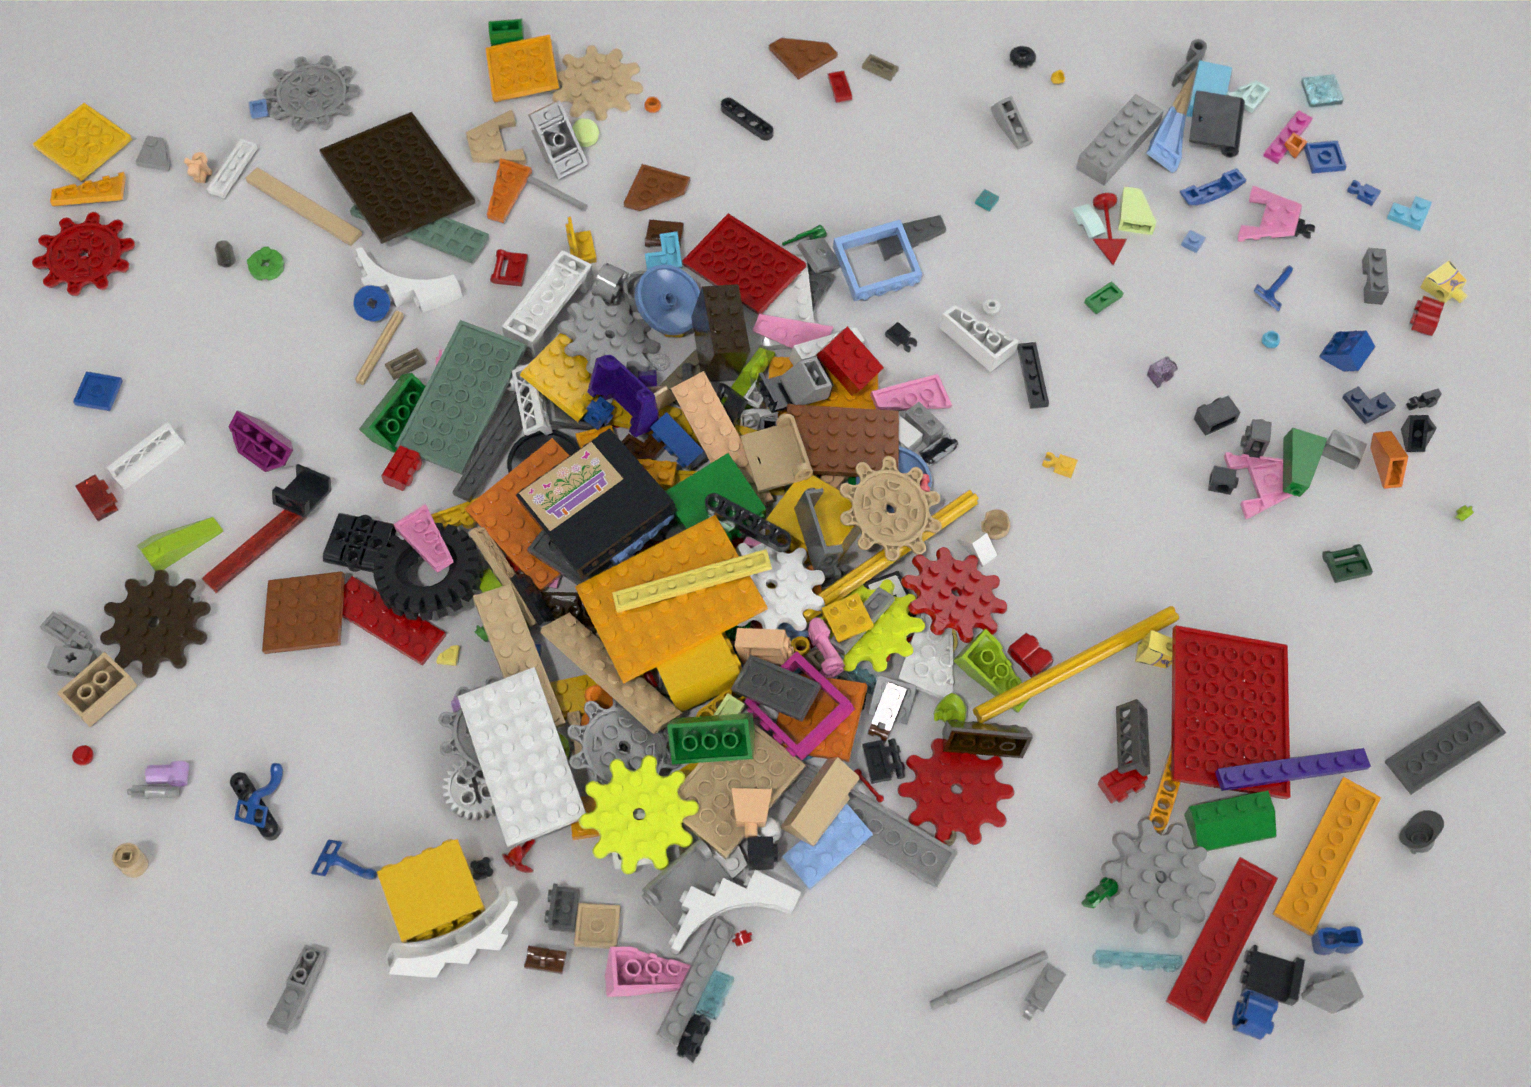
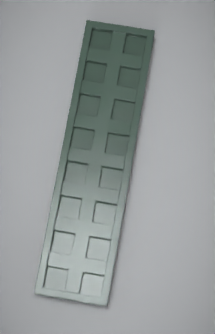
(447, 237)

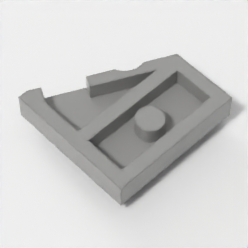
(153, 154)

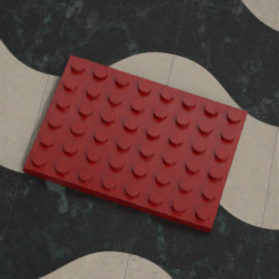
(1227, 706)

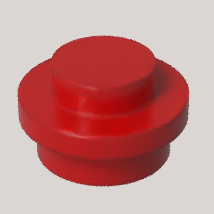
(82, 755)
(742, 938)

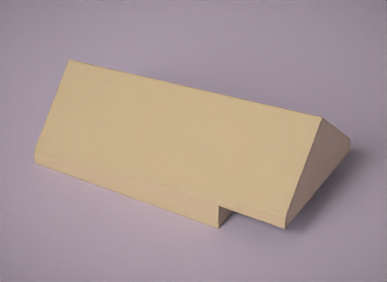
(821, 801)

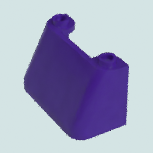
(617, 382)

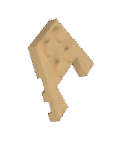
(486, 141)

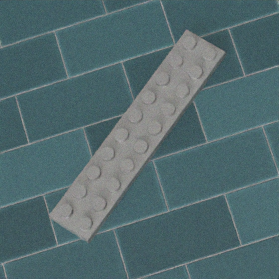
(891, 836)

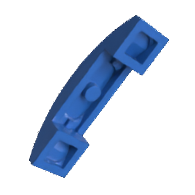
(1214, 190)

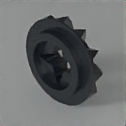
(1022, 51)

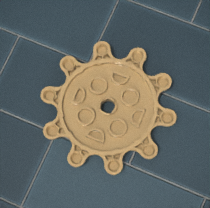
(601, 96)
(901, 492)

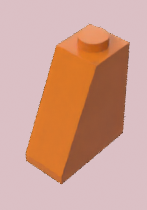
(1389, 459)

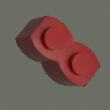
(1427, 315)
(1030, 655)

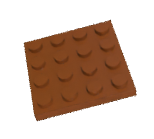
(303, 612)

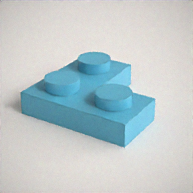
(1410, 217)
(670, 252)

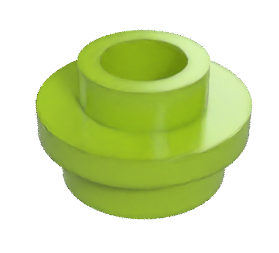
(1464, 512)

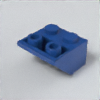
(1348, 350)

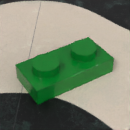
(1103, 297)

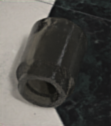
(224, 254)

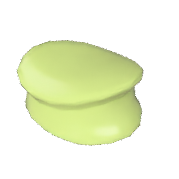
(586, 132)

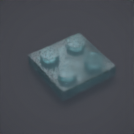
(1322, 90)

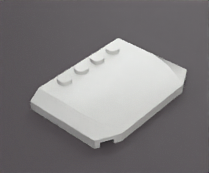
(792, 303)

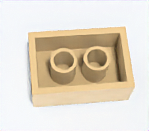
(97, 689)

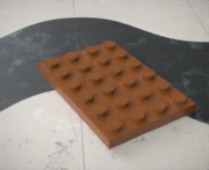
(844, 437)

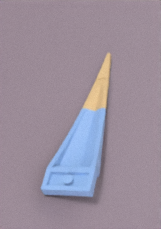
(1168, 139)

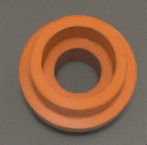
(652, 104)

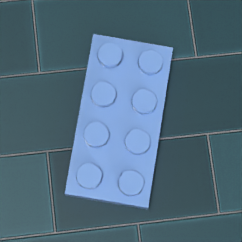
(833, 847)

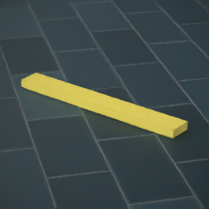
(692, 580)

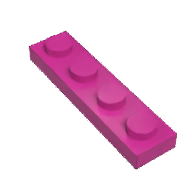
(1298, 125)

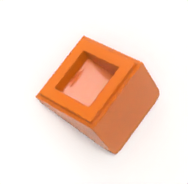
(1295, 144)

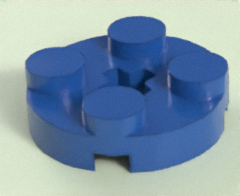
(376, 293)

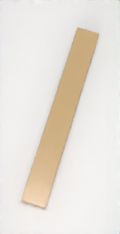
(304, 206)

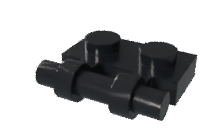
(877, 762)

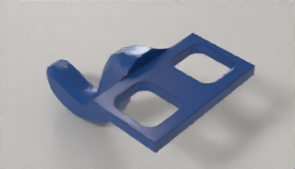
(1269, 294)
(254, 800)
(334, 859)

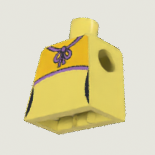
(1445, 283)
(1155, 650)

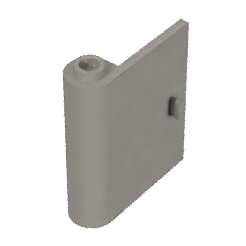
(691, 868)

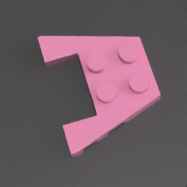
(1279, 217)
(1266, 478)

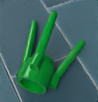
(815, 233)

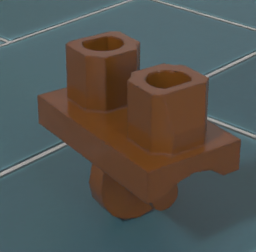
(545, 959)

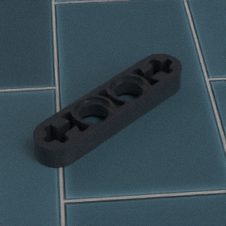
(744, 121)
(241, 794)

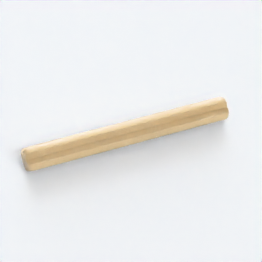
(379, 347)

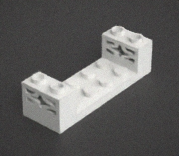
(546, 300)

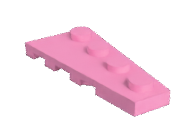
(789, 331)
(926, 390)
(423, 535)

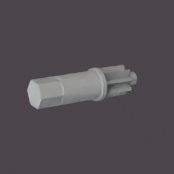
(148, 791)

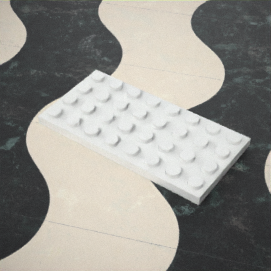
(521, 757)

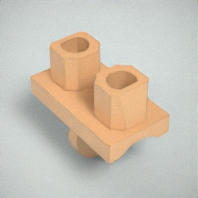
(197, 167)

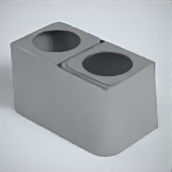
(1344, 449)

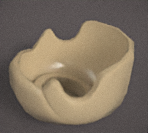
(996, 524)

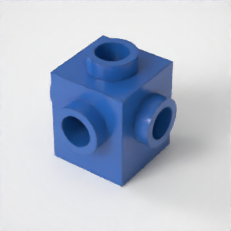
(599, 413)

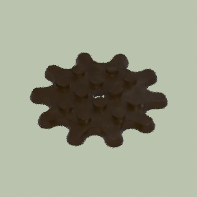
(172, 634)

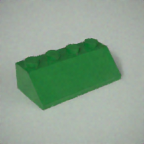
(393, 412)
(711, 738)
(1232, 821)

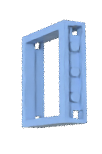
(871, 235)

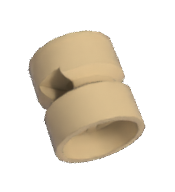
(130, 860)

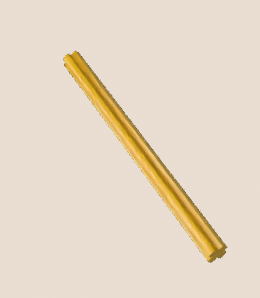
(879, 562)
(1074, 665)

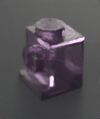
(1162, 371)

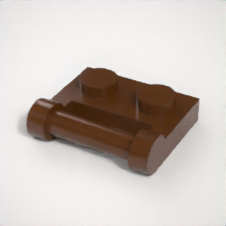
(659, 227)

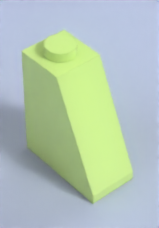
(1135, 212)

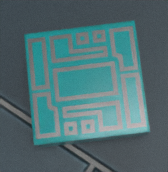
(987, 200)

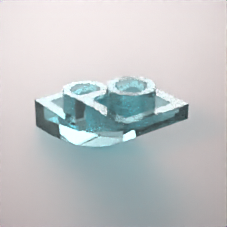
(864, 677)
(715, 994)

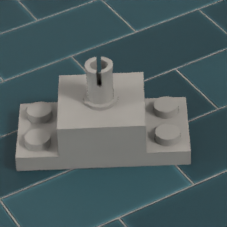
(557, 139)

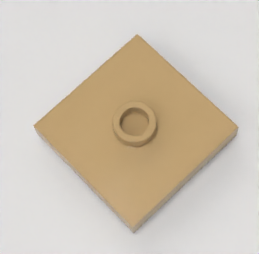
(597, 925)

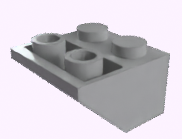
(806, 382)
(1335, 993)

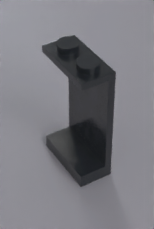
(774, 393)

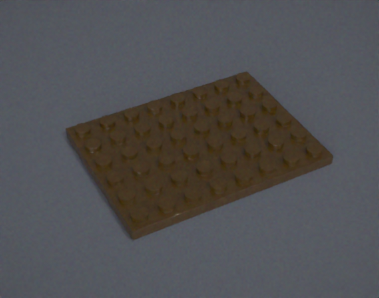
(396, 177)

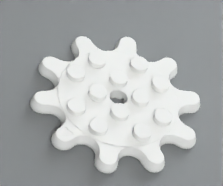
(792, 590)

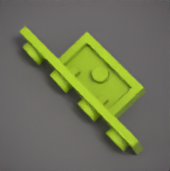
(750, 373)

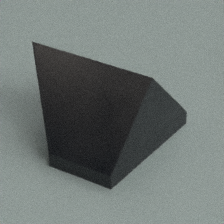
(1417, 432)

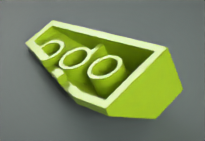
(988, 665)

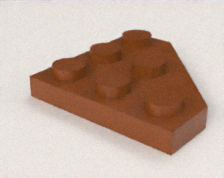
(802, 55)
(654, 187)

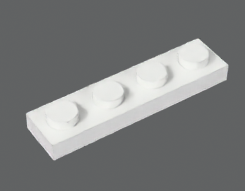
(232, 168)

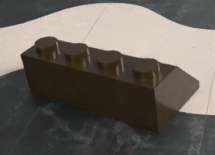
(985, 739)

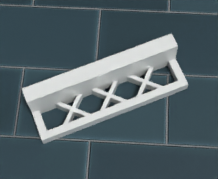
(539, 406)
(146, 458)

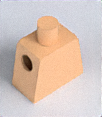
(751, 808)

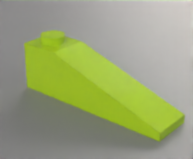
(172, 545)

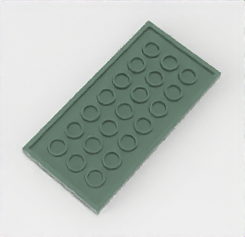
(461, 396)

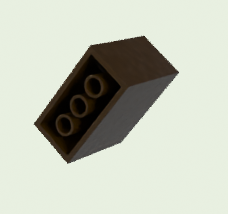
(720, 332)

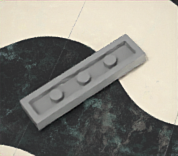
(875, 606)

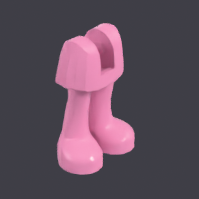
(819, 636)

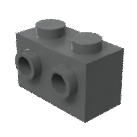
(1256, 438)

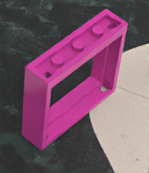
(820, 732)

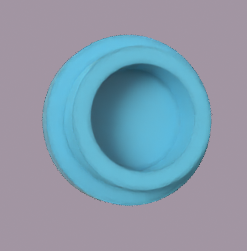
(1271, 339)

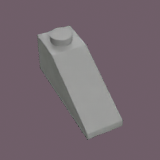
(1011, 122)

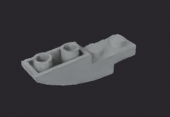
(298, 989)

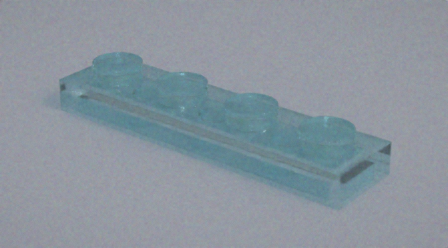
(1128, 960)

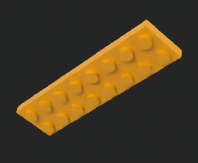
(1326, 856)

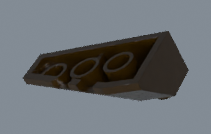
(568, 602)

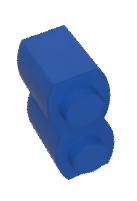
(1333, 940)

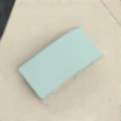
(1090, 220)

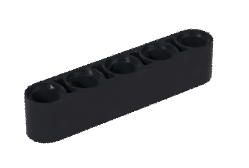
(743, 514)

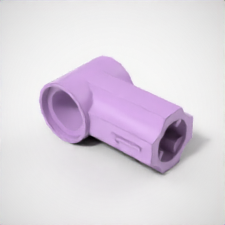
(173, 774)

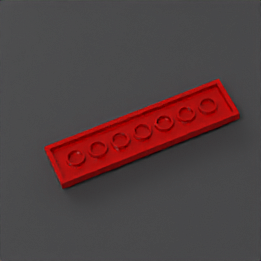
(1221, 940)

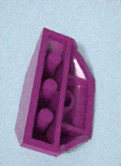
(259, 442)

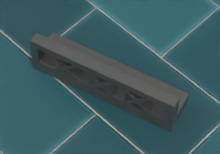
(1137, 734)

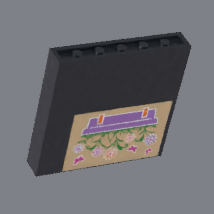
(596, 503)

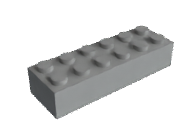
(1119, 139)

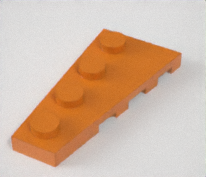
(508, 185)

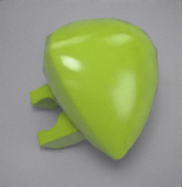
(950, 708)

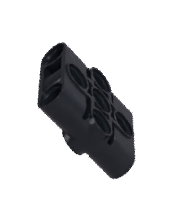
(351, 529)

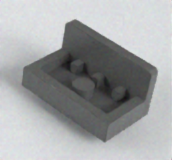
(562, 909)

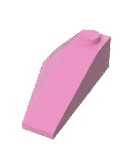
(640, 973)

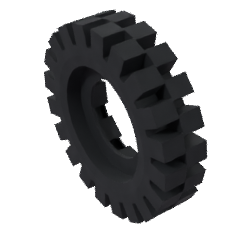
(408, 598)

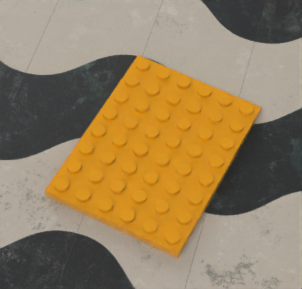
(664, 629)

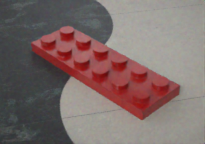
(367, 610)

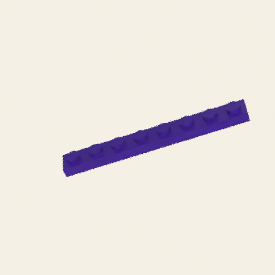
(1292, 769)

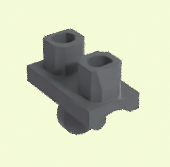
(834, 574)

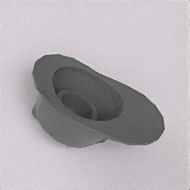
(1422, 831)

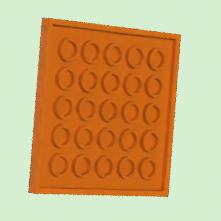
(508, 520)

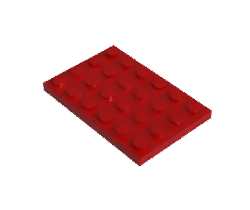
(742, 256)

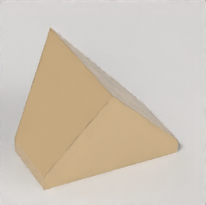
(662, 395)

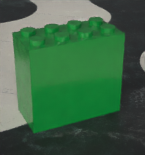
(720, 478)

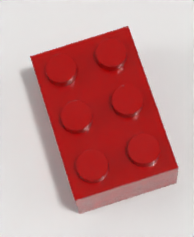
(849, 361)

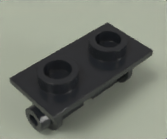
(938, 449)
(691, 1046)

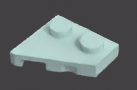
(1252, 94)

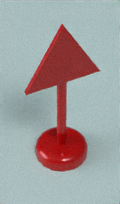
(1110, 247)

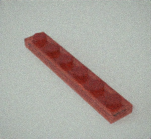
(251, 550)

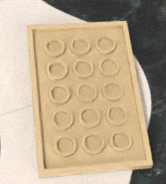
(712, 787)

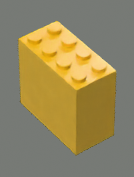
(828, 513)
(701, 672)
(431, 892)

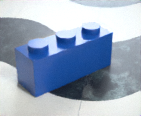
(677, 442)

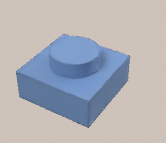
(258, 108)
(1193, 241)

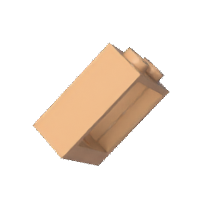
(765, 644)

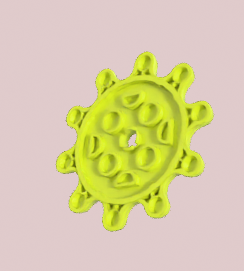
(888, 632)
(633, 837)

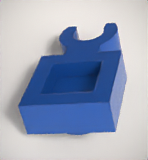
(1366, 193)

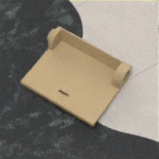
(780, 454)

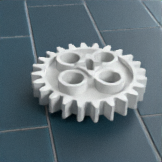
(457, 793)

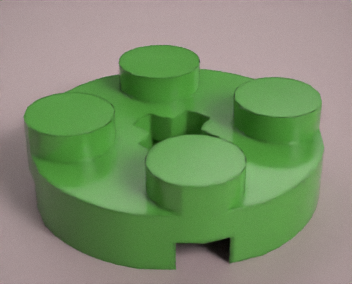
(262, 256)

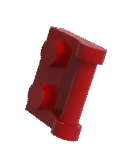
(515, 268)

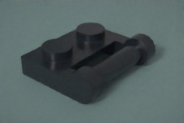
(734, 403)

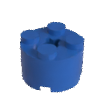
(1254, 1014)

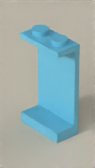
(1210, 78)

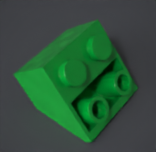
(505, 31)

